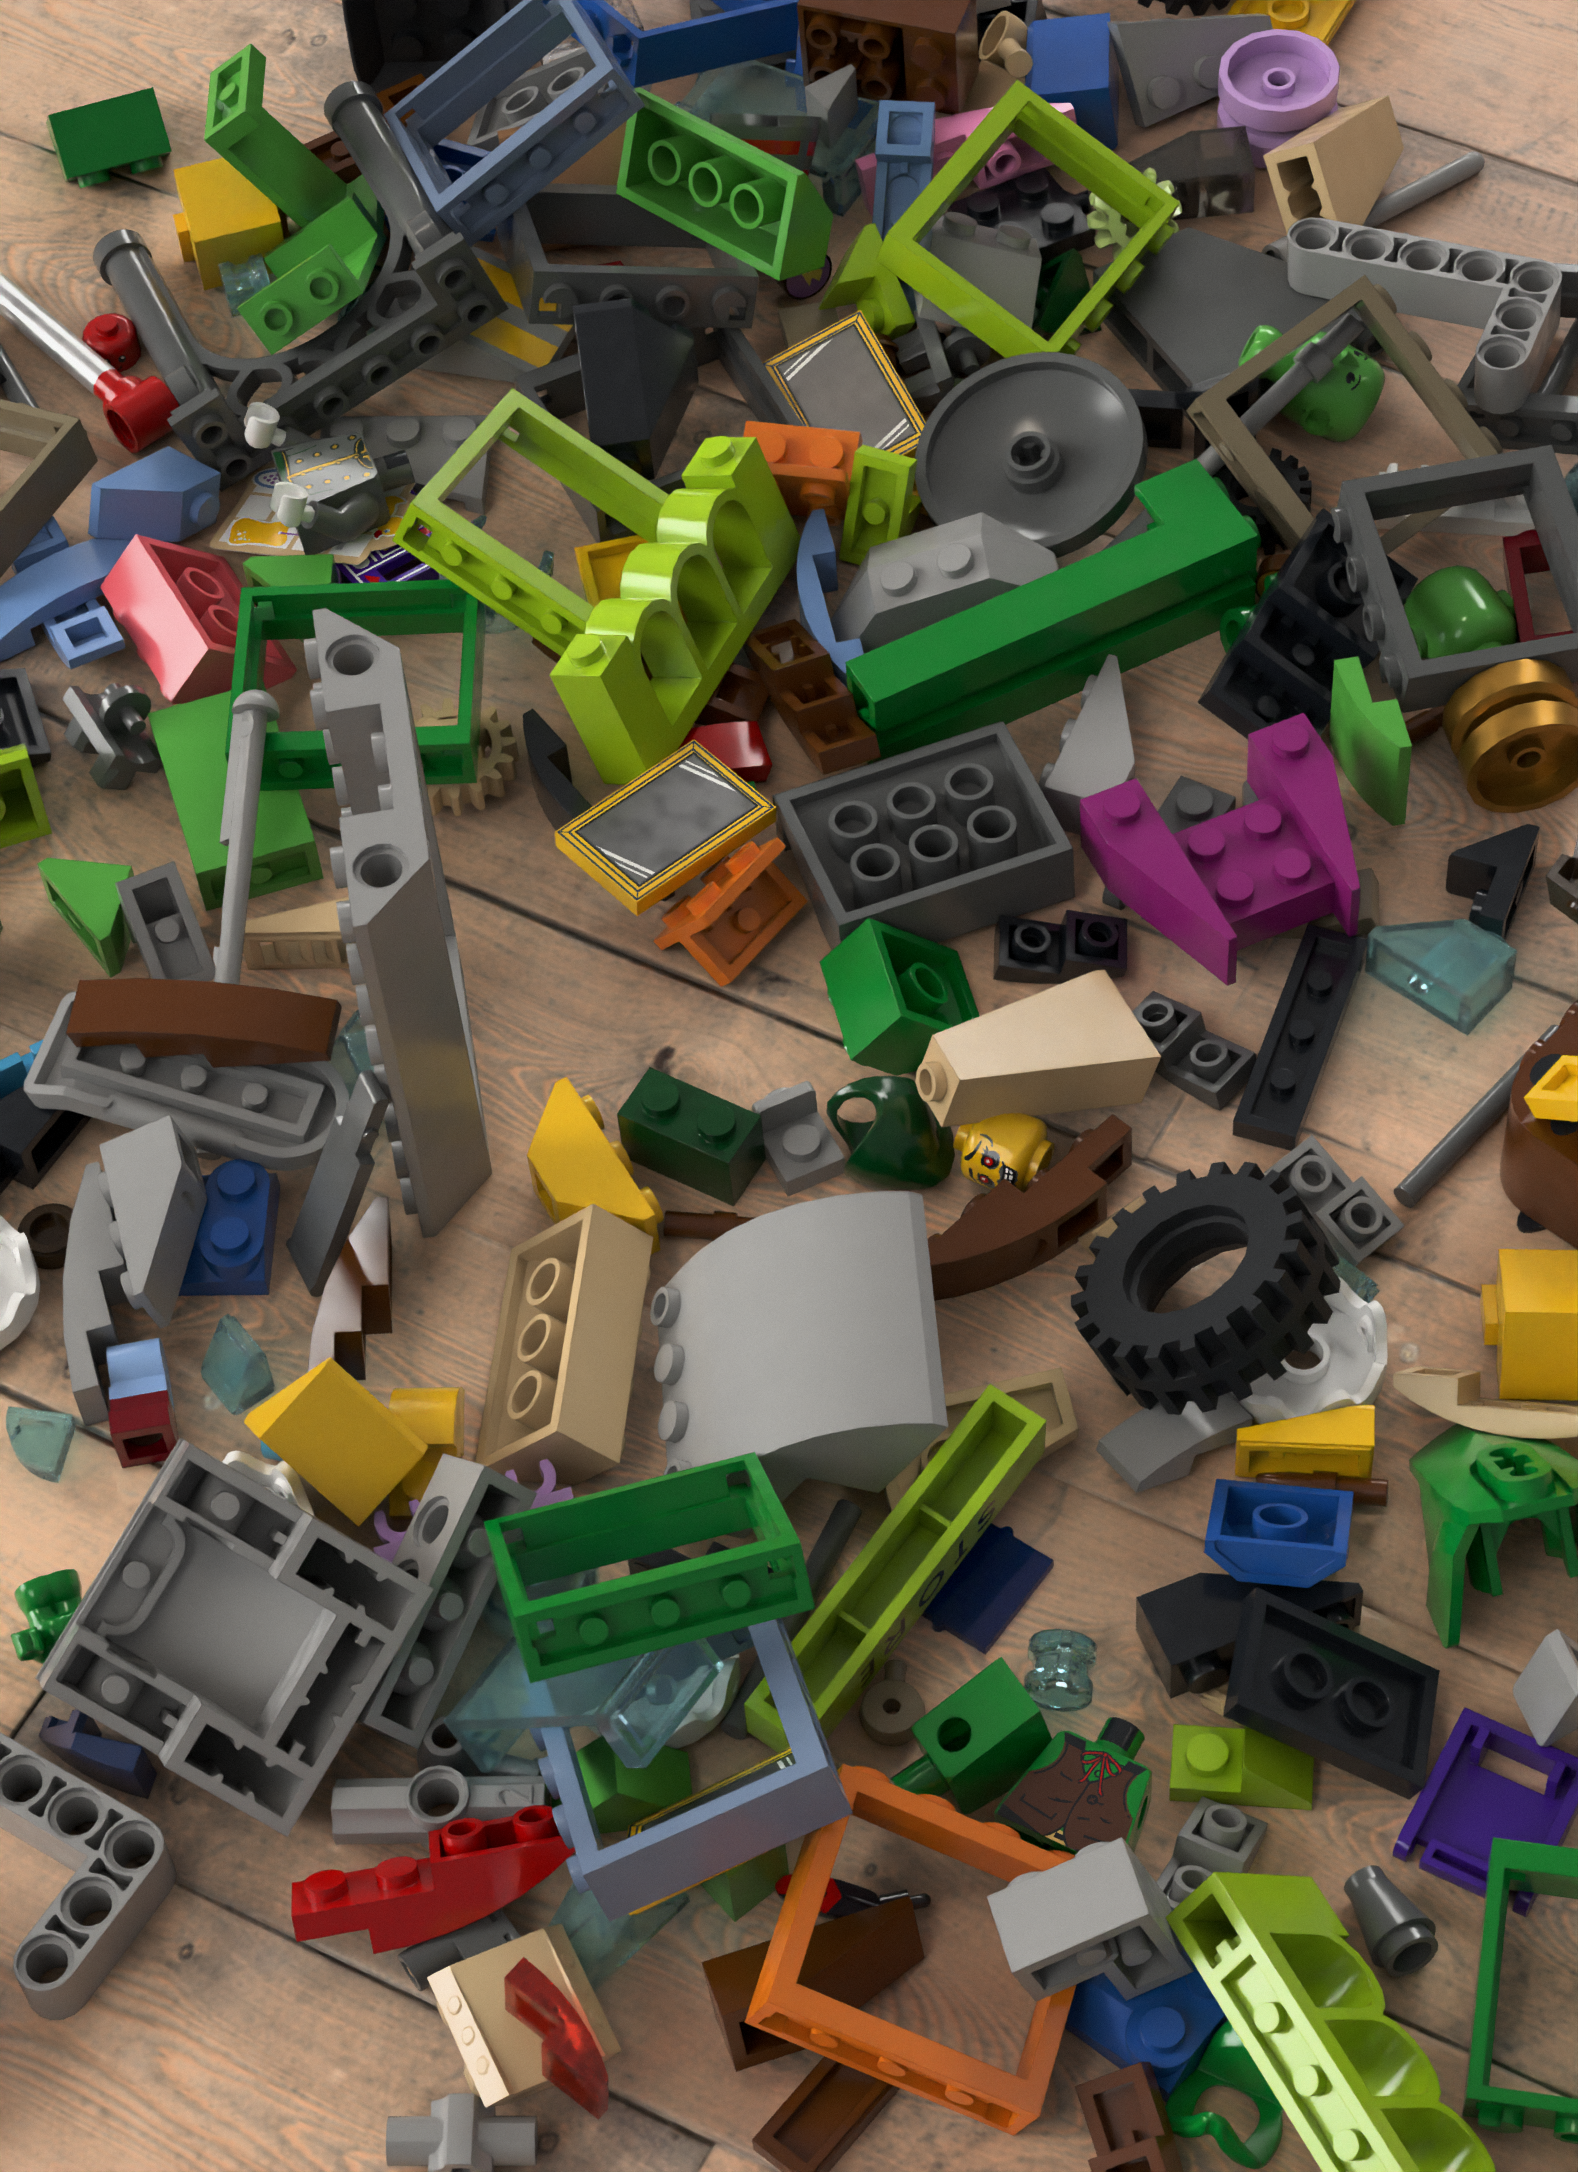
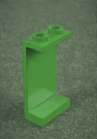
(267, 150)
(315, 273)
(195, 765)

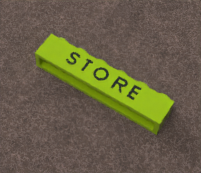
(907, 1561)

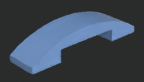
(903, 164)
(817, 576)
(52, 589)
(83, 631)

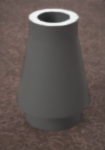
(1391, 1924)

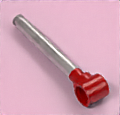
(132, 407)

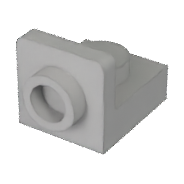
(797, 1138)

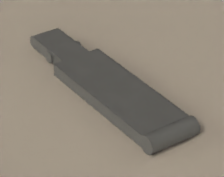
(338, 1184)

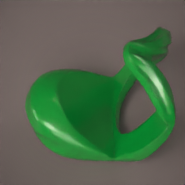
(1230, 2066)

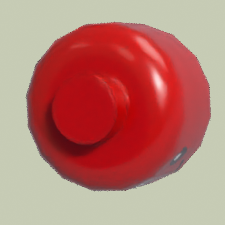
(114, 339)

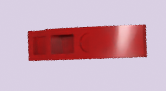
(408, 1901)

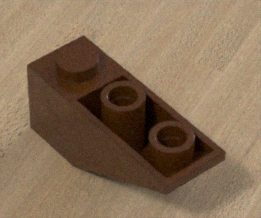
(844, 1960)

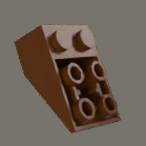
(896, 47)

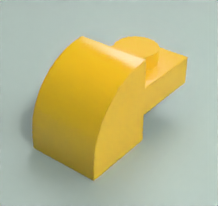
(437, 1419)

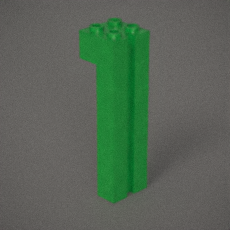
(1060, 628)

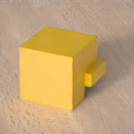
(223, 218)
(1534, 1323)

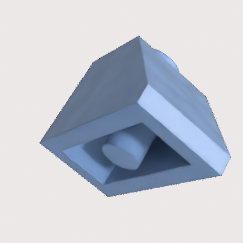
(156, 498)

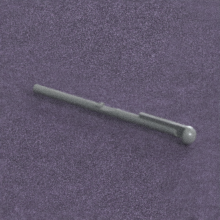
(238, 828)

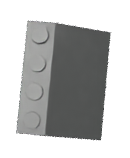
(929, 840)

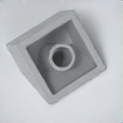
(995, 261)

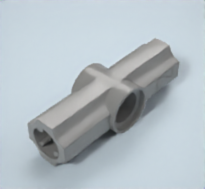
(398, 1807)

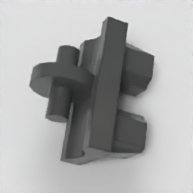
(946, 355)
(115, 730)

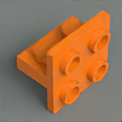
(809, 465)
(735, 912)

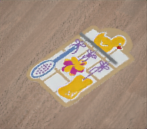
(257, 530)

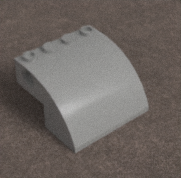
(805, 1345)
(233, 1636)

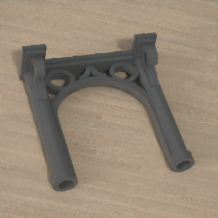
(342, 362)

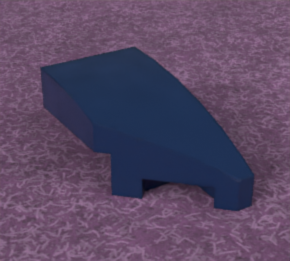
(102, 1759)

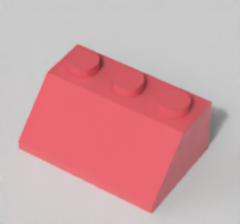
(184, 618)

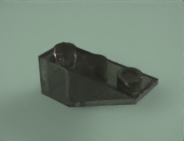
(1208, 171)

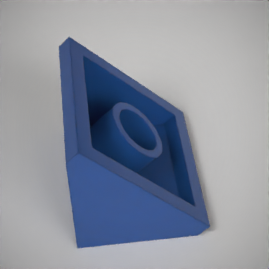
(1080, 67)

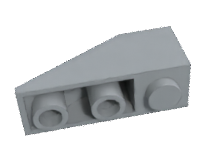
(1092, 749)
(158, 1207)

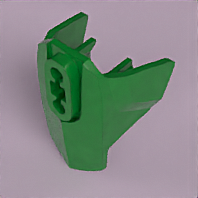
(1471, 1494)

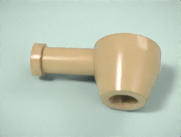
(1006, 44)

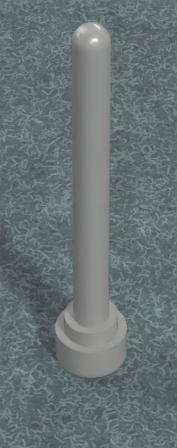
(1406, 196)

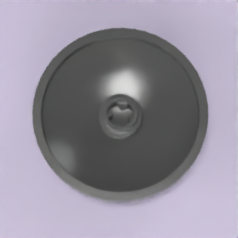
(1035, 446)

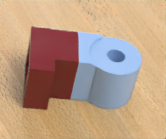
(140, 1401)

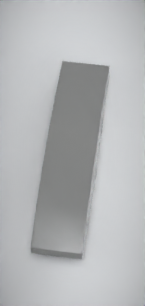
(89, 1291)

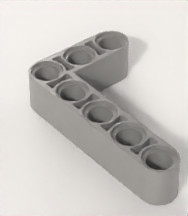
(1447, 282)
(98, 1879)

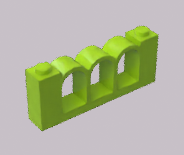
(601, 677)
(1319, 2027)

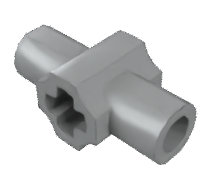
(461, 2137)

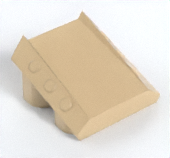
(497, 2048)

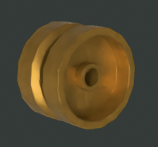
(1515, 735)

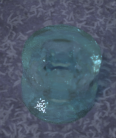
(242, 281)
(1060, 1670)

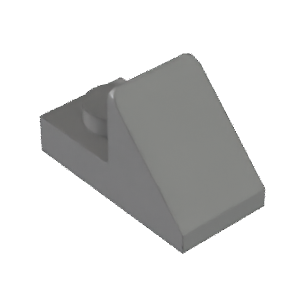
(165, 925)
(1550, 1689)

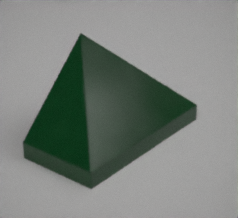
(1059, 291)

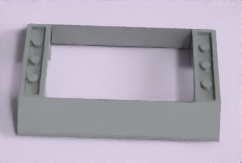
(400, 921)

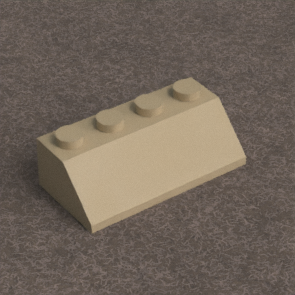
(566, 1349)

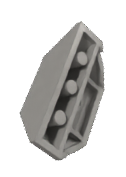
(935, 576)

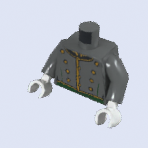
(326, 485)

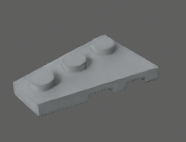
(1176, 61)
(428, 445)

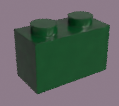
(692, 1136)

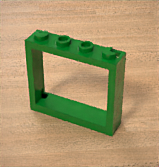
(384, 608)
(659, 1604)
(1528, 1869)

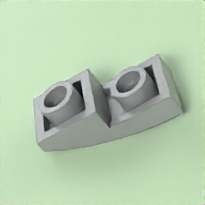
(1345, 1210)
(1162, 1446)
(1210, 1841)

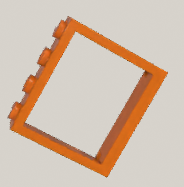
(875, 2044)

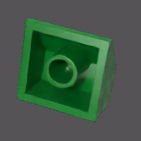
(109, 137)
(894, 995)

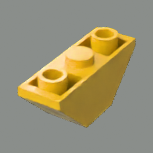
(579, 1167)

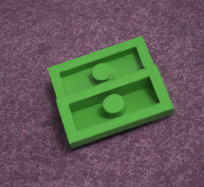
(1370, 742)

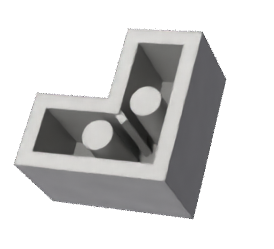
(1089, 1920)

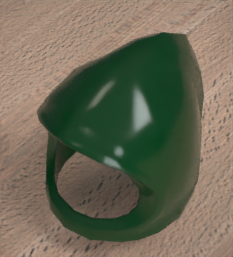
(903, 1143)

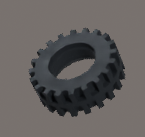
(1236, 1330)

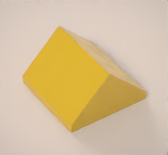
(338, 1438)

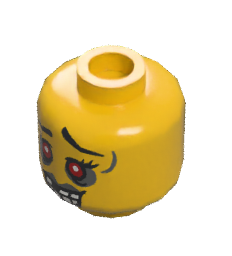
(1004, 1148)

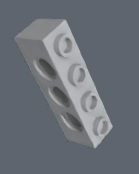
(451, 1554)

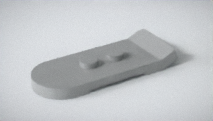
(240, 1112)

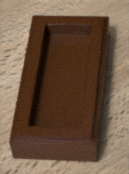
(822, 2118)

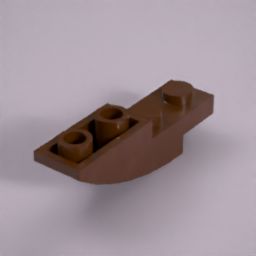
(1018, 1231)

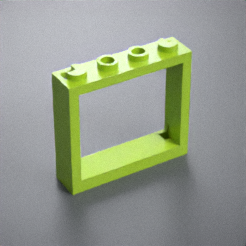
(1078, 156)
(487, 566)

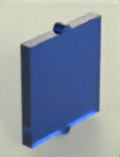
(988, 1588)

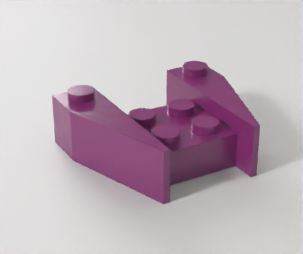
(1242, 870)

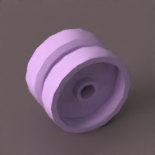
(1276, 87)

